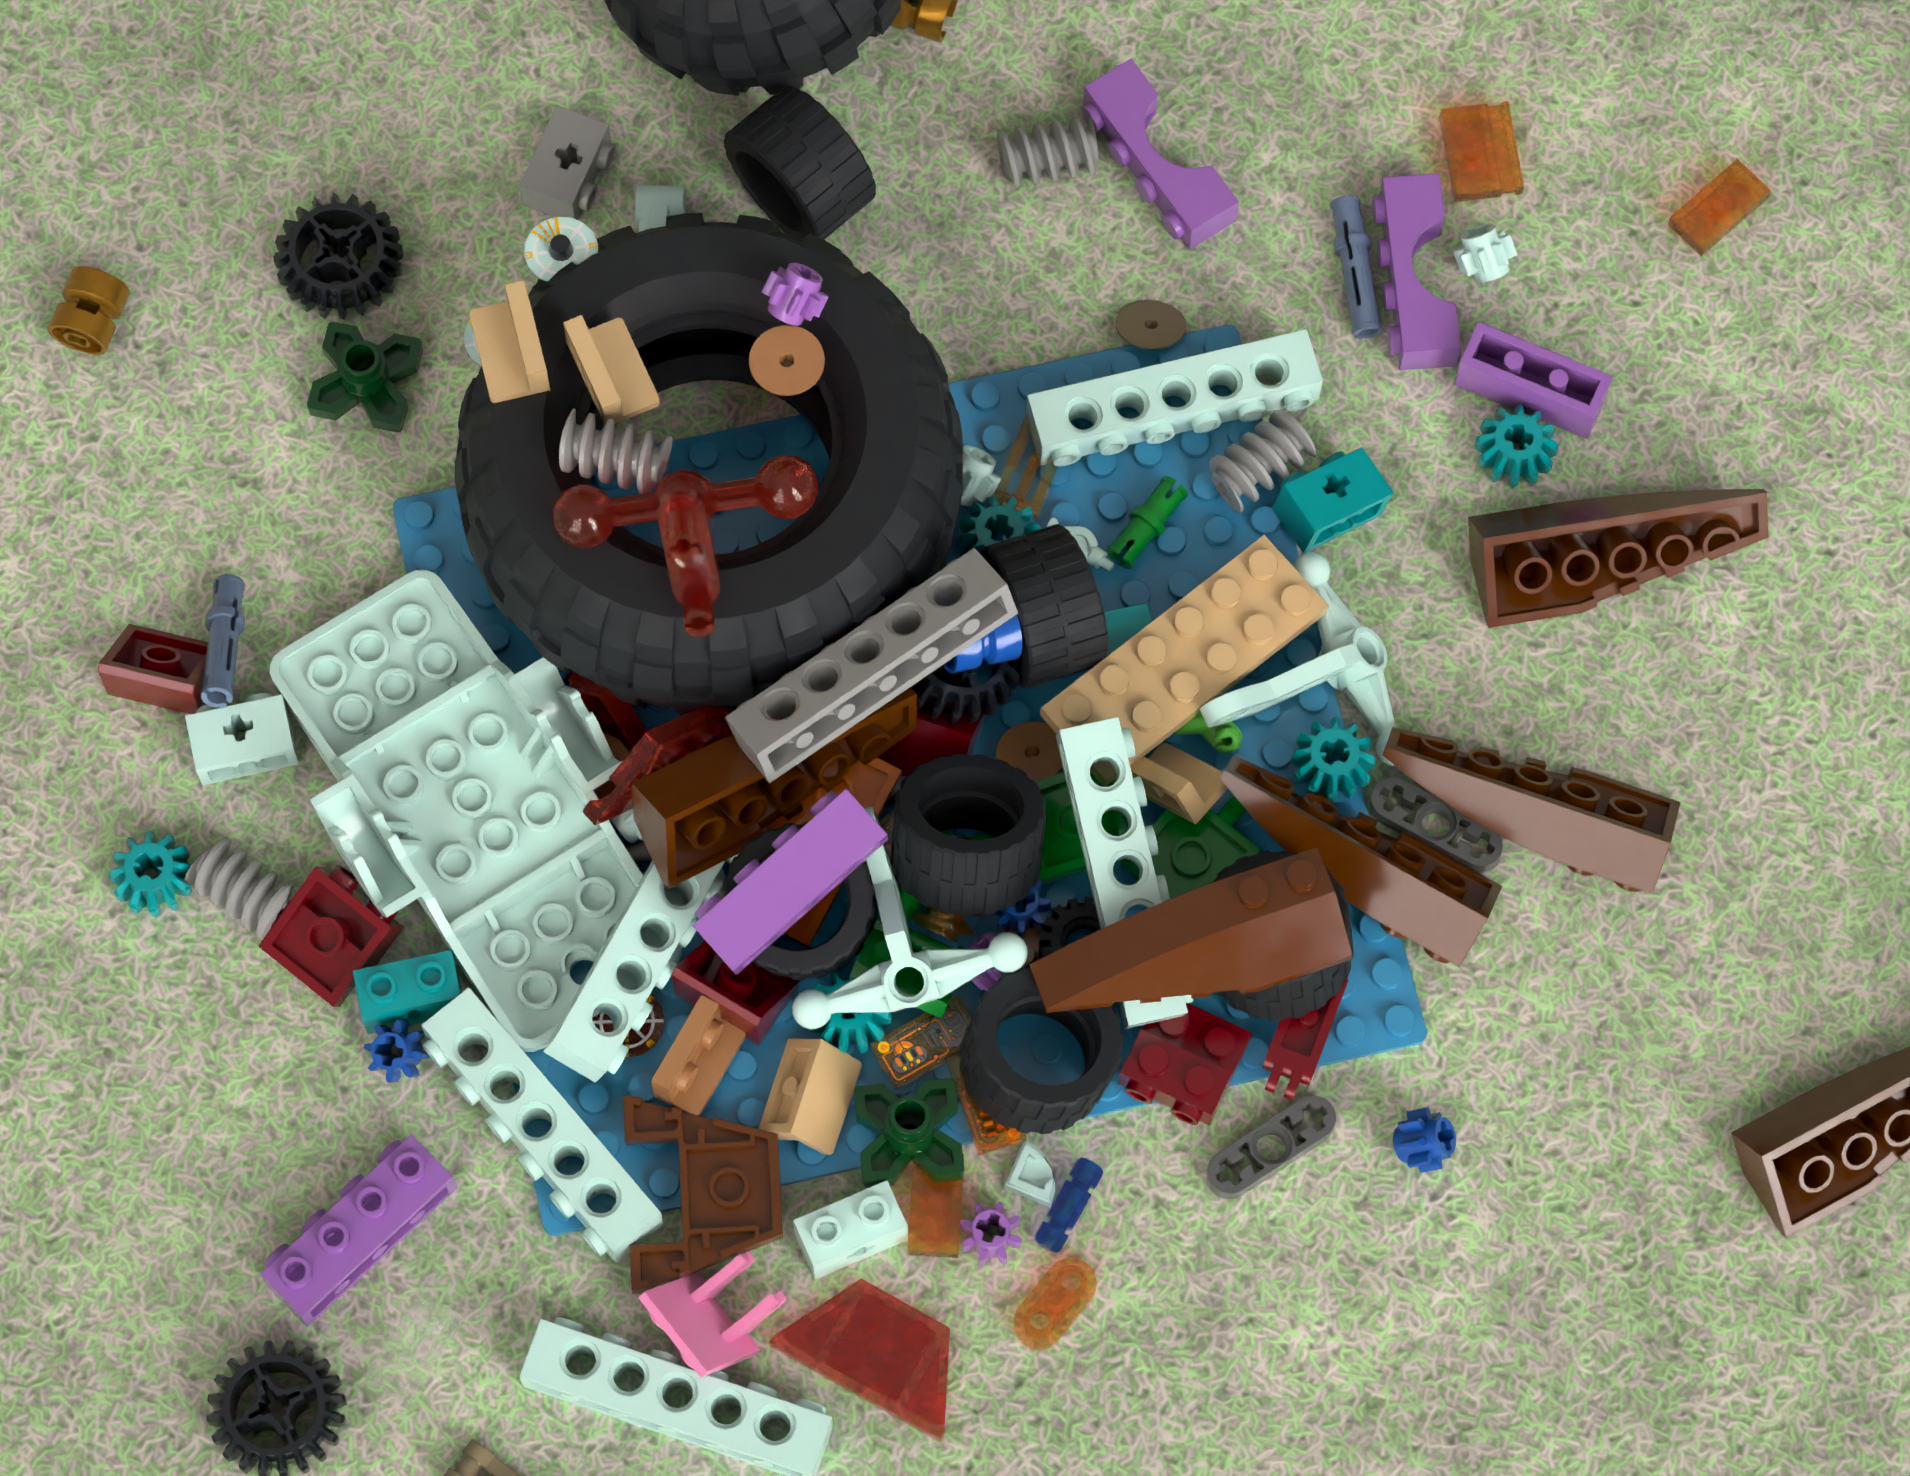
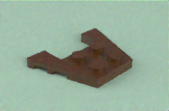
(725, 1191)

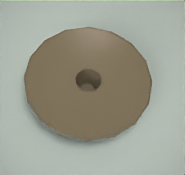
(1151, 324)

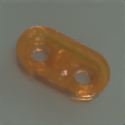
(1056, 1303)

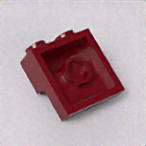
(330, 933)
(1185, 1064)

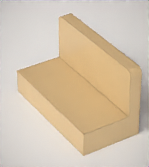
(510, 346)
(611, 368)
(1179, 782)
(811, 1094)

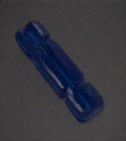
(1068, 1205)

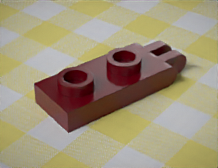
(1299, 1046)

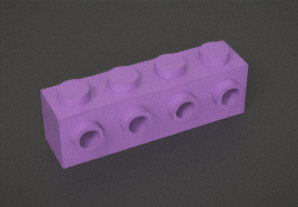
(790, 881)
(358, 1229)

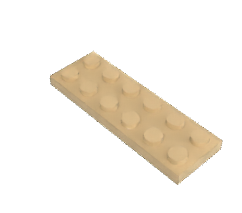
(1192, 651)

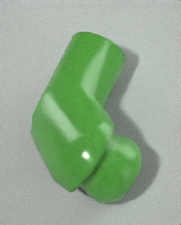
(1223, 738)

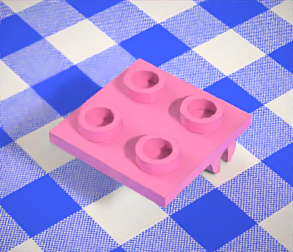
(700, 1325)

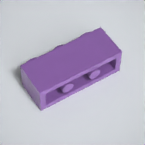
(1539, 379)

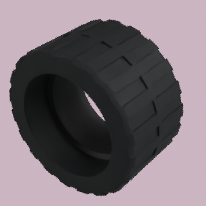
(800, 164)
(1054, 602)
(963, 873)
(839, 948)
(1300, 994)
(1013, 1098)

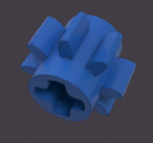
(1023, 921)
(400, 1037)
(1424, 1140)

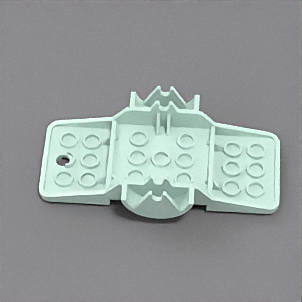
(465, 795)

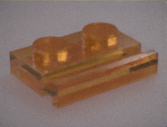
(1481, 151)

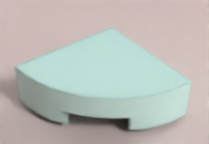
(1032, 1176)

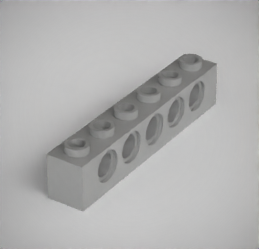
(871, 664)

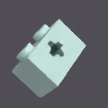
(266, 744)
(850, 1229)

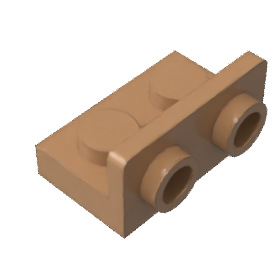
(697, 1059)

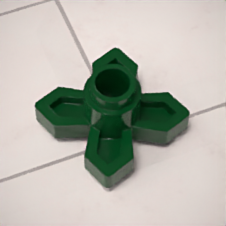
(365, 376)
(909, 1132)

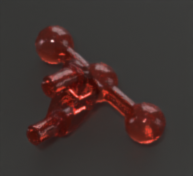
(684, 509)

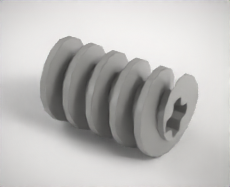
(1048, 151)
(613, 453)
(1258, 457)
(239, 887)

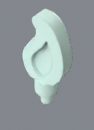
(1087, 542)

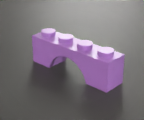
(1191, 199)
(1424, 325)

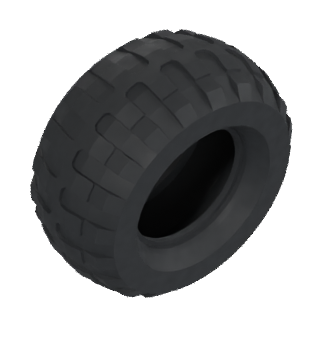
(694, 315)

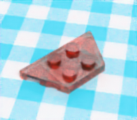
(656, 750)
(876, 1352)

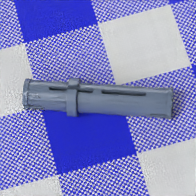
(1353, 248)
(224, 625)

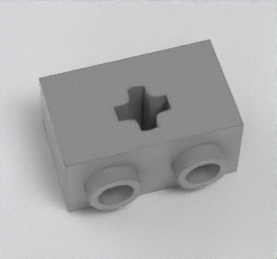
(571, 144)

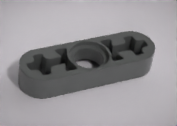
(1397, 819)
(1294, 1116)

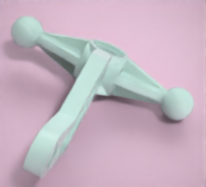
(1349, 660)
(942, 968)

